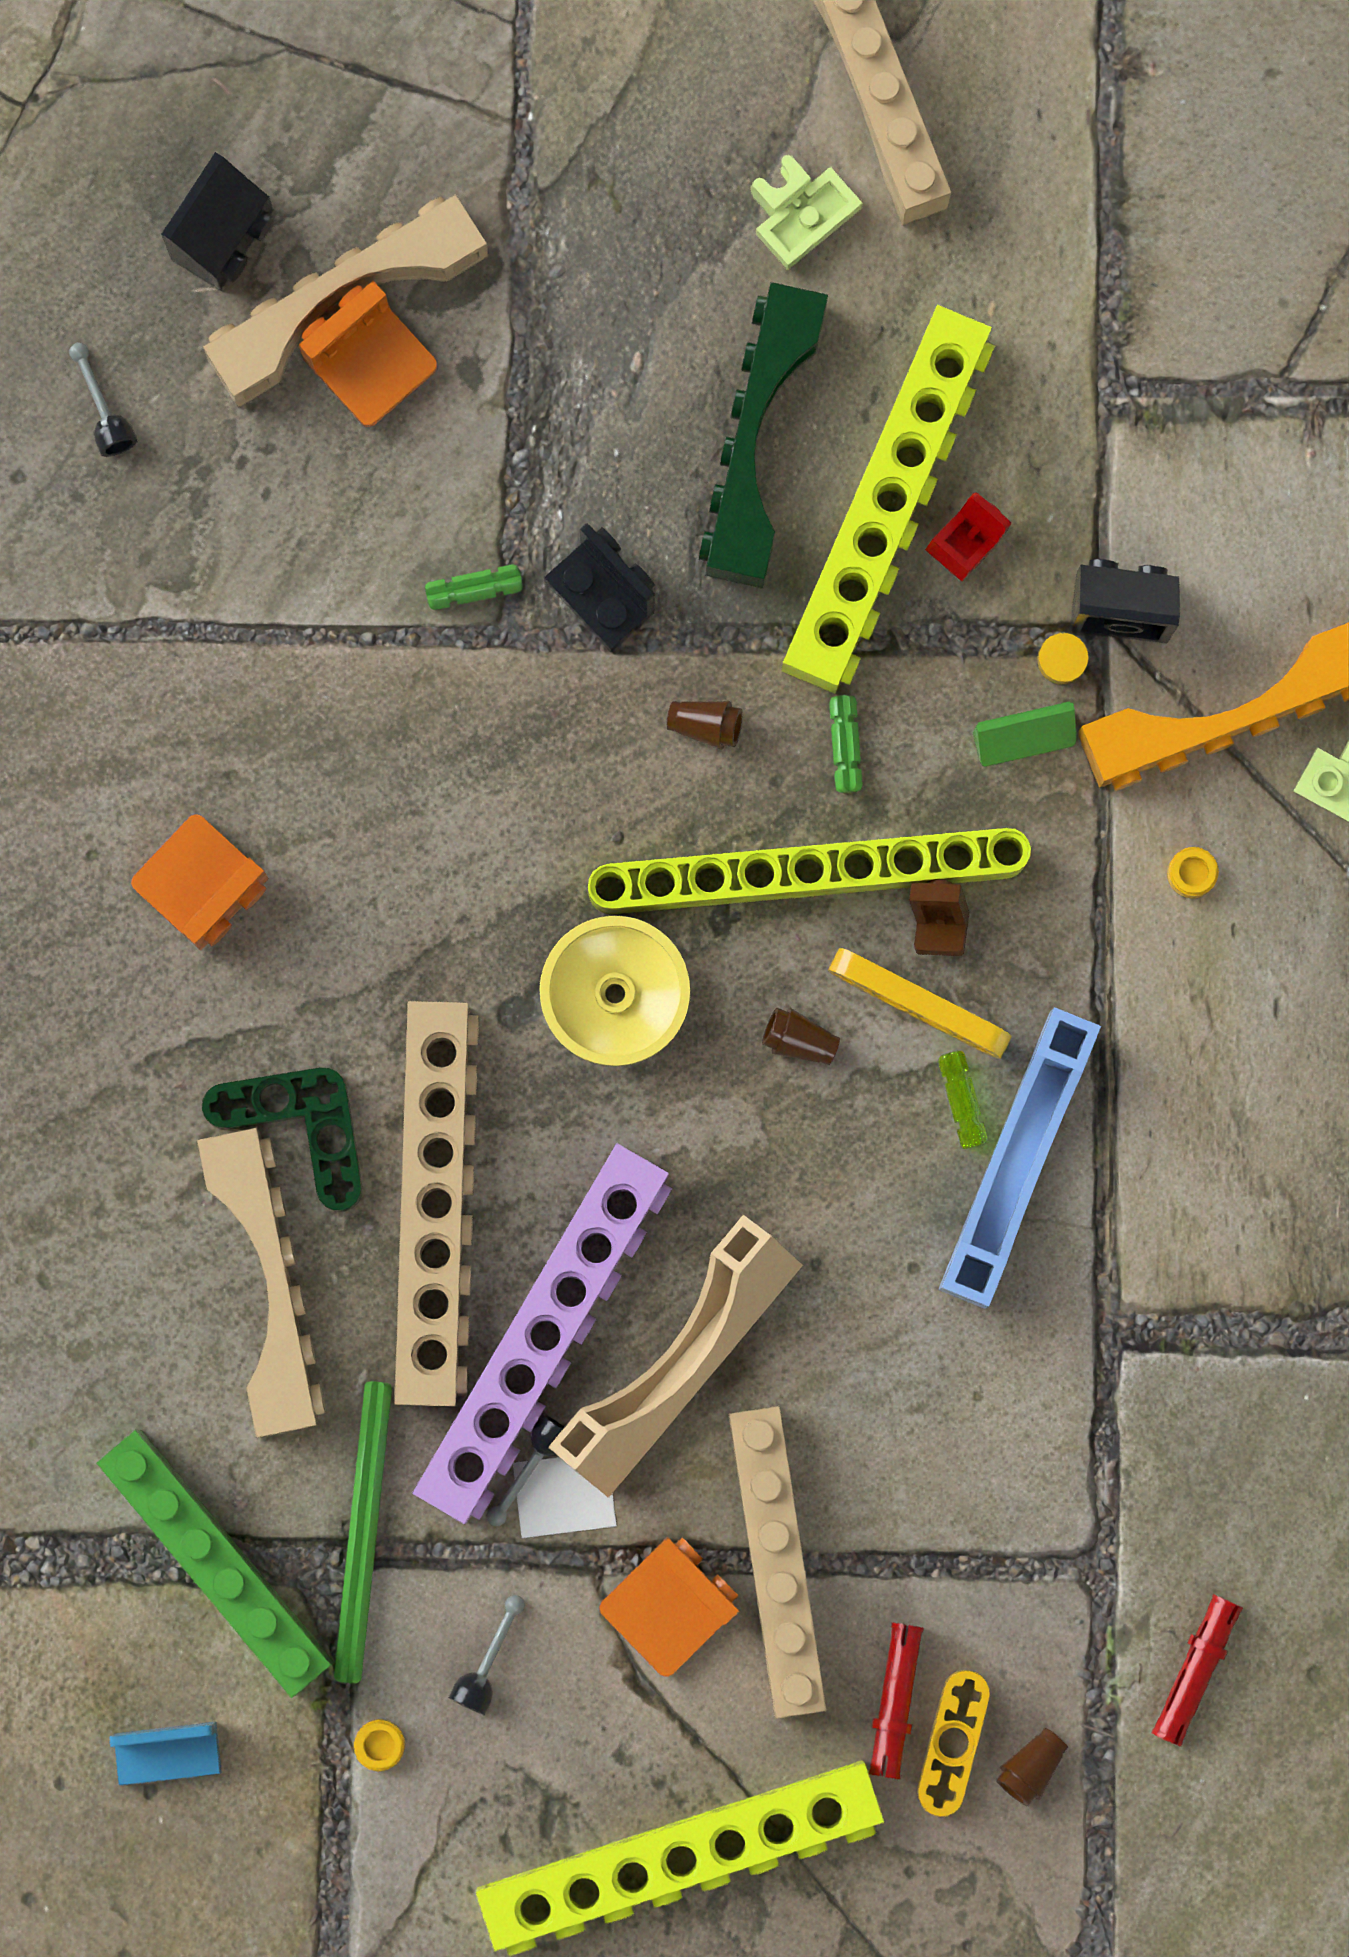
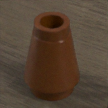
(706, 721)
(799, 1037)
(1032, 1767)

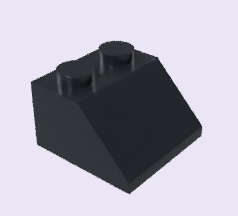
(218, 223)
(1125, 602)

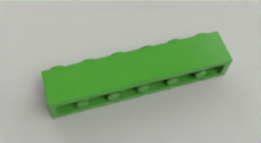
(215, 1562)

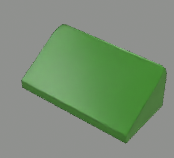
(1025, 734)

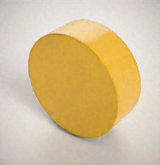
(1062, 658)
(1192, 872)
(379, 1745)

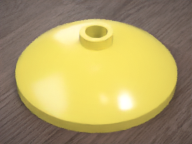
(605, 955)

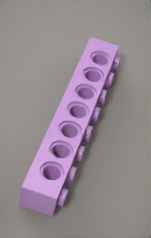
(621, 1173)

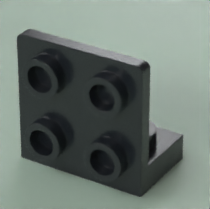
(603, 588)

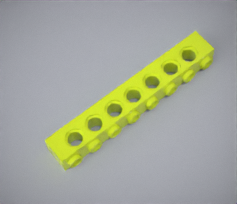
(948, 337)
(503, 1898)

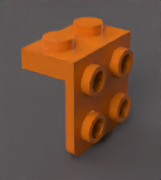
(366, 355)
(200, 882)
(669, 1606)

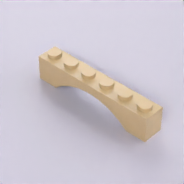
(890, 110)
(429, 247)
(740, 1284)
(281, 1386)
(777, 1562)

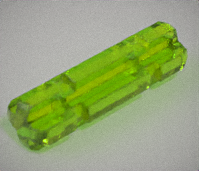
(962, 1099)

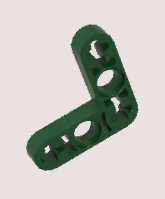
(316, 1117)

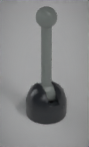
(112, 432)
(542, 1436)
(474, 1689)

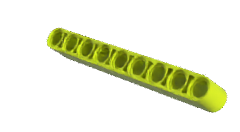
(787, 885)

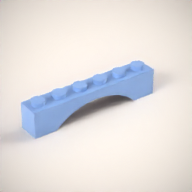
(1019, 1157)

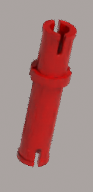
(1200, 1662)
(895, 1701)

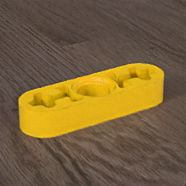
(932, 1776)

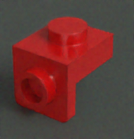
(969, 536)

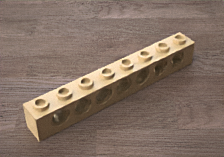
(426, 1026)

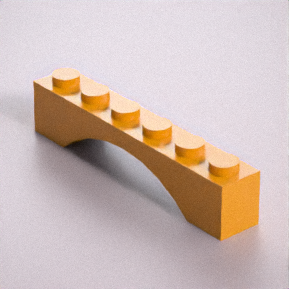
(1136, 741)

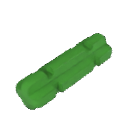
(473, 587)
(845, 743)

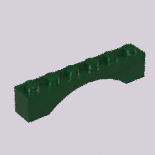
(787, 338)

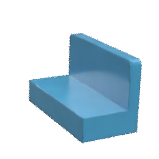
(167, 1753)

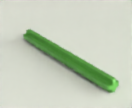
(363, 1532)

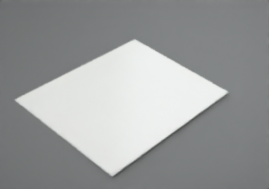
(560, 1501)

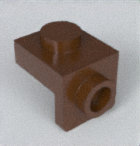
(940, 918)

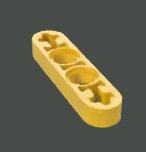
(919, 1003)

